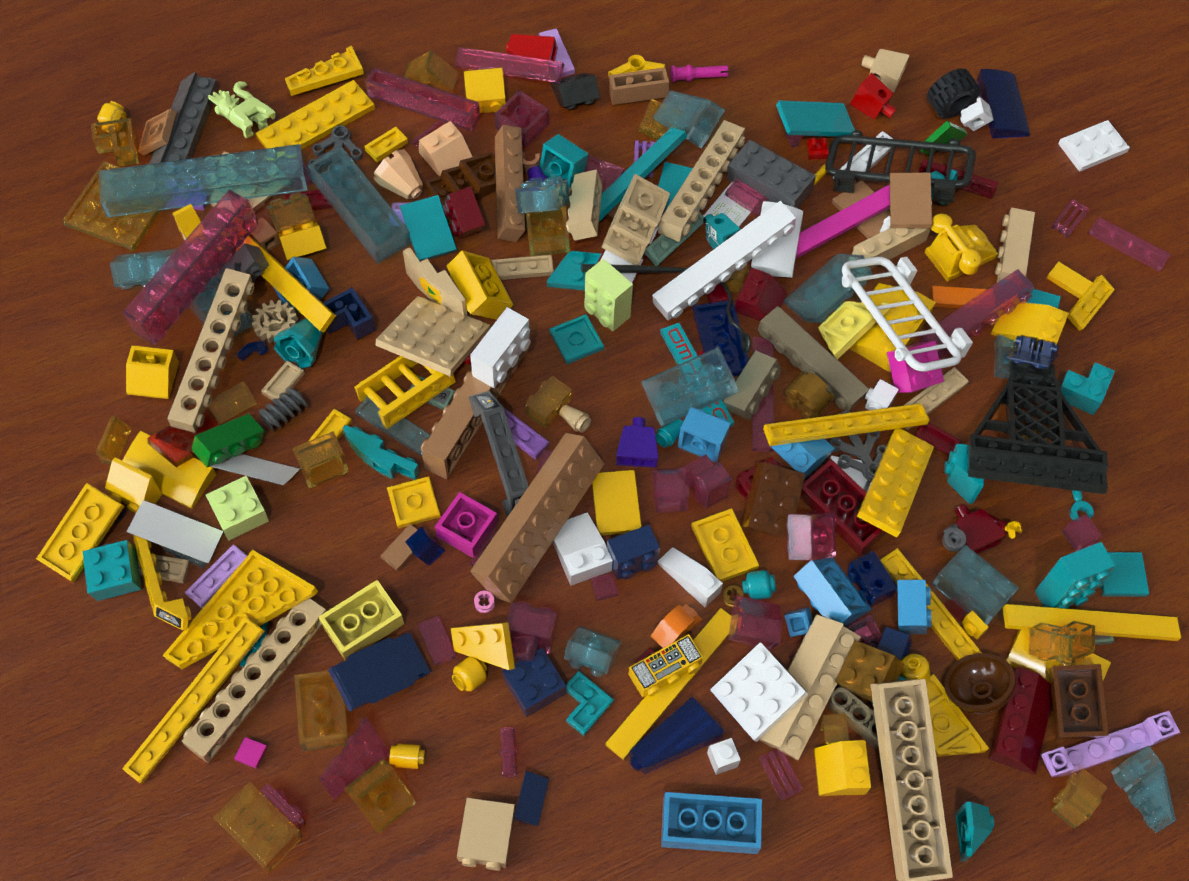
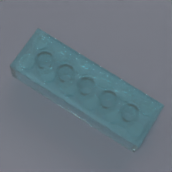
(359, 204)

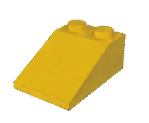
(1032, 321)

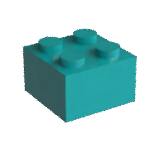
(111, 570)

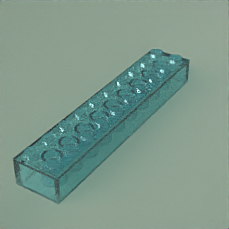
(201, 180)

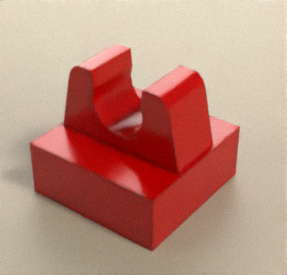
(817, 148)

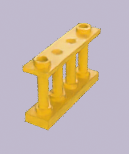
(408, 401)

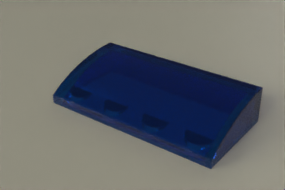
(1002, 94)

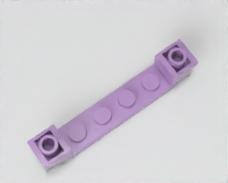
(1118, 744)

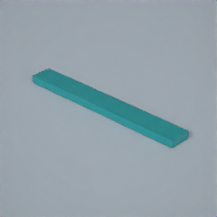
(641, 167)

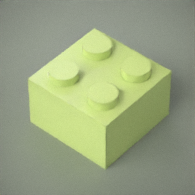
(237, 508)

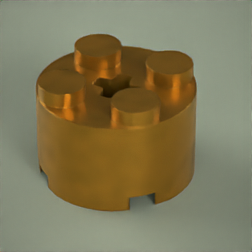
(808, 395)

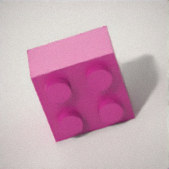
(909, 379)
(466, 524)

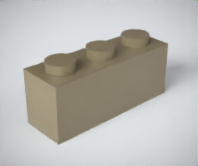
(753, 385)

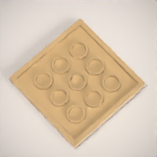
(433, 335)

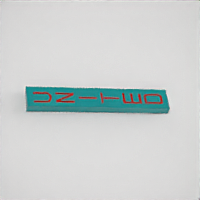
(683, 351)

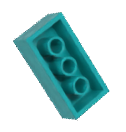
(1075, 577)

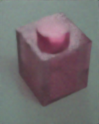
(1081, 533)

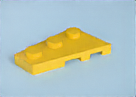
(486, 643)

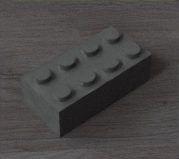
(771, 175)

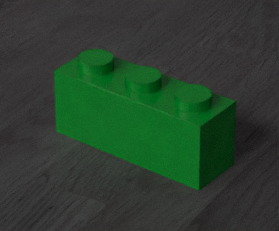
(227, 440)

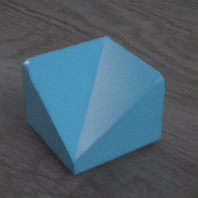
(798, 621)

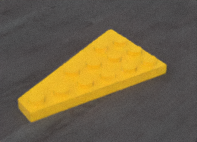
(253, 590)

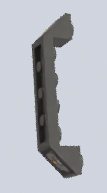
(502, 446)

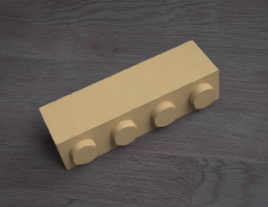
(585, 205)
(891, 242)
(1016, 243)

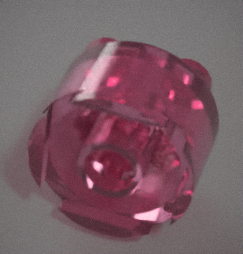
(670, 490)

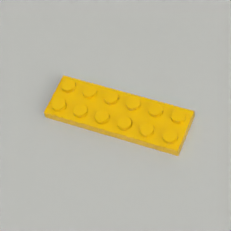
(318, 118)
(895, 482)

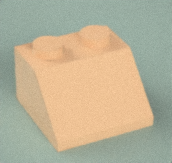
(444, 148)

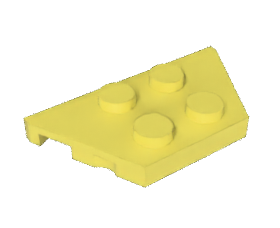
(847, 326)

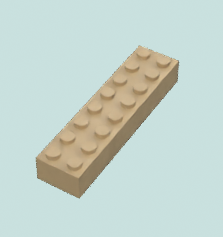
(911, 780)

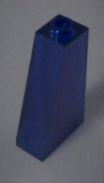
(676, 737)

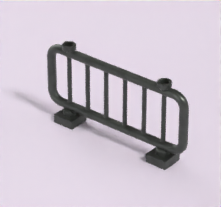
(943, 188)

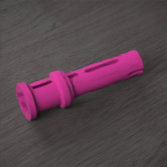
(689, 73)

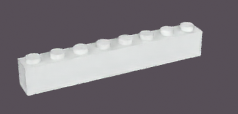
(724, 260)

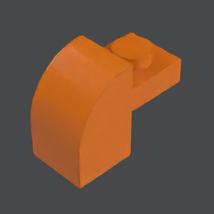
(676, 625)

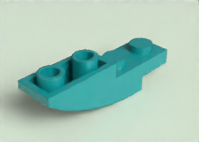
(372, 452)

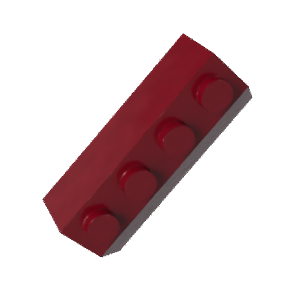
(1023, 722)

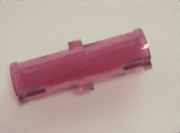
(508, 752)

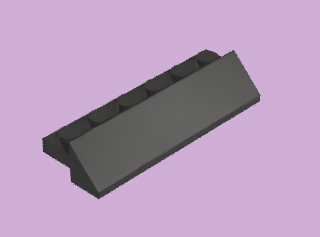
(191, 116)

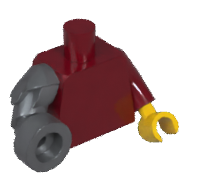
(977, 530)

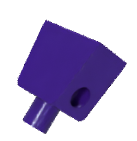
(637, 445)

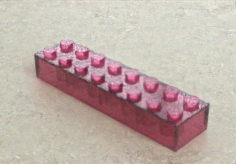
(191, 267)

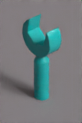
(1080, 505)

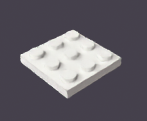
(758, 692)

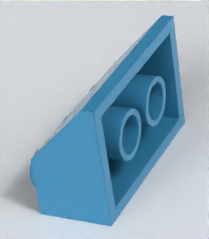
(831, 591)

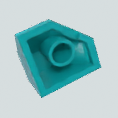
(973, 826)

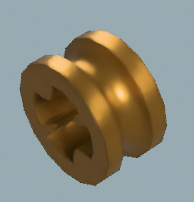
(726, 598)

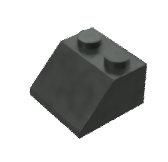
(576, 90)

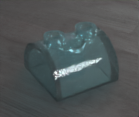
(592, 651)

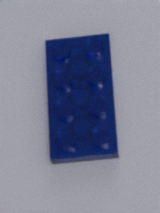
(717, 331)

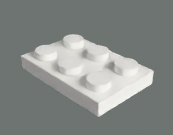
(1093, 145)

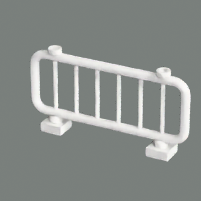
(903, 273)

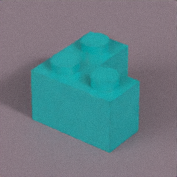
(1088, 391)

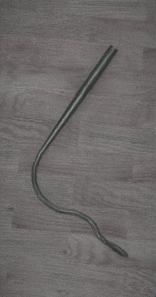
(746, 341)

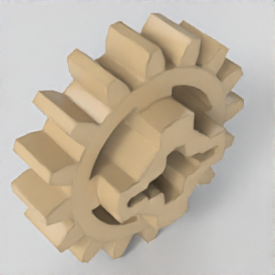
(274, 319)

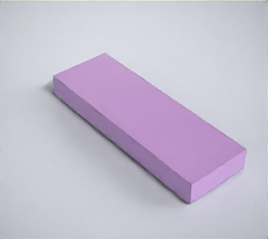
(562, 55)
(215, 576)

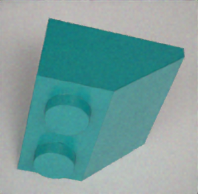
(562, 158)
(957, 474)

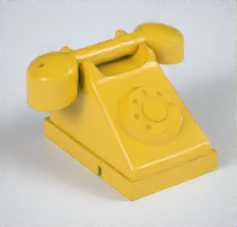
(958, 248)

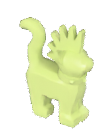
(244, 113)

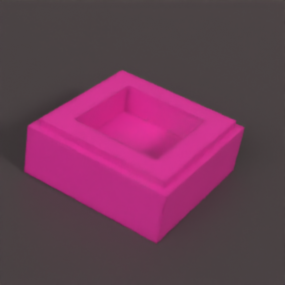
(250, 752)

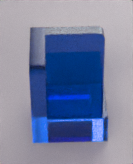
(425, 546)

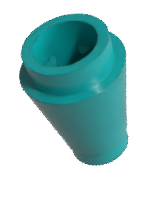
(669, 433)

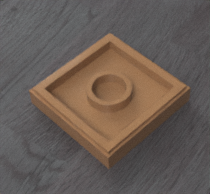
(157, 132)

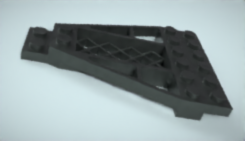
(1035, 459)

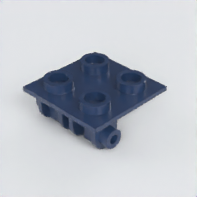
(1040, 359)

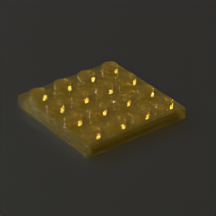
(89, 217)

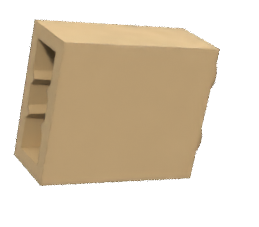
(486, 834)

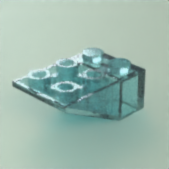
(689, 114)
(1147, 788)

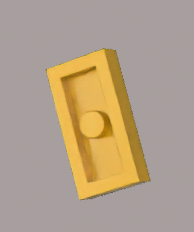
(386, 144)

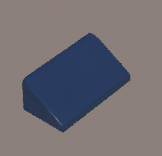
(531, 799)

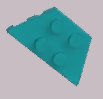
(569, 274)

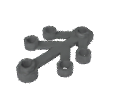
(338, 141)
(860, 451)

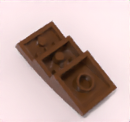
(473, 172)

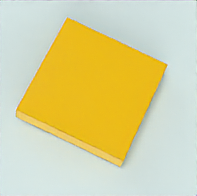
(413, 502)

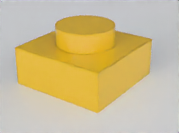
(974, 625)

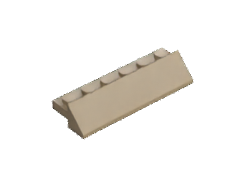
(816, 670)

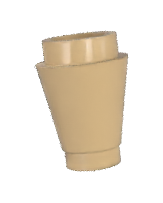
(575, 418)

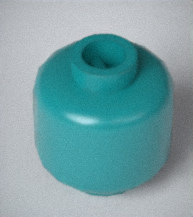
(759, 584)

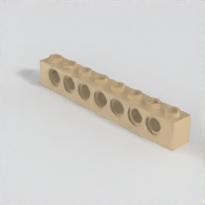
(702, 181)
(231, 283)
(208, 746)

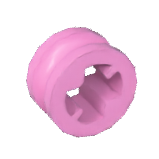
(484, 594)

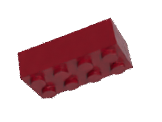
(837, 492)

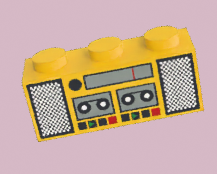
(666, 666)

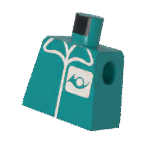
(719, 229)

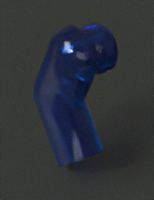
(251, 347)

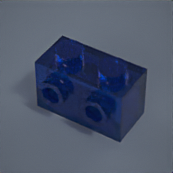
(871, 579)

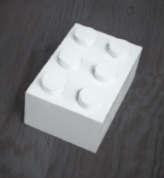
(500, 348)

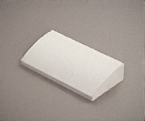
(781, 257)

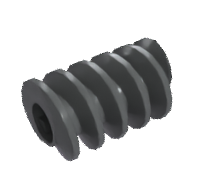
(282, 408)

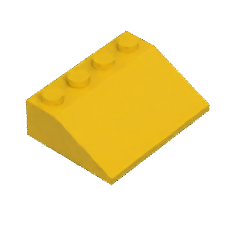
(875, 342)

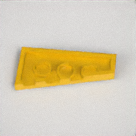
(325, 73)

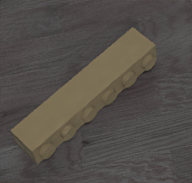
(811, 357)

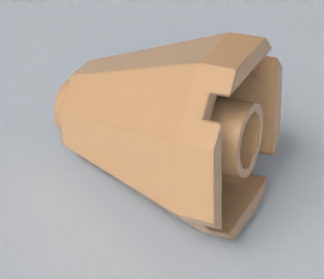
(399, 175)

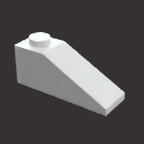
(691, 576)

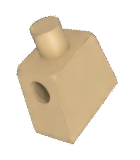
(887, 67)

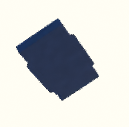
(379, 671)

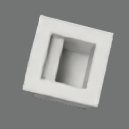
(976, 115)

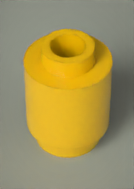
(407, 756)

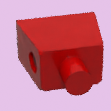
(873, 98)

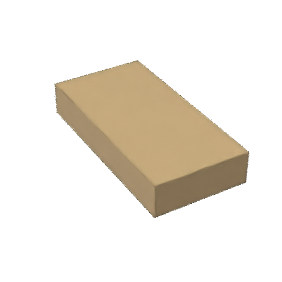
(285, 378)

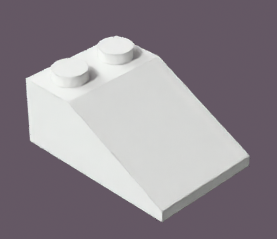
(582, 550)

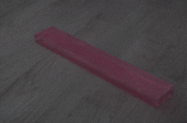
(510, 64)
(765, 413)

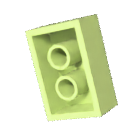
(608, 295)

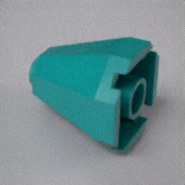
(299, 343)

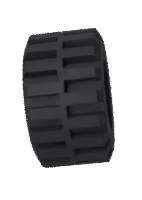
(953, 93)

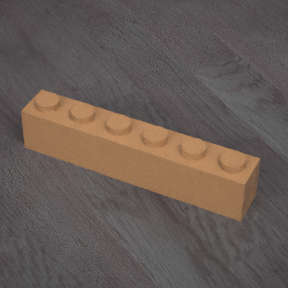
(508, 178)

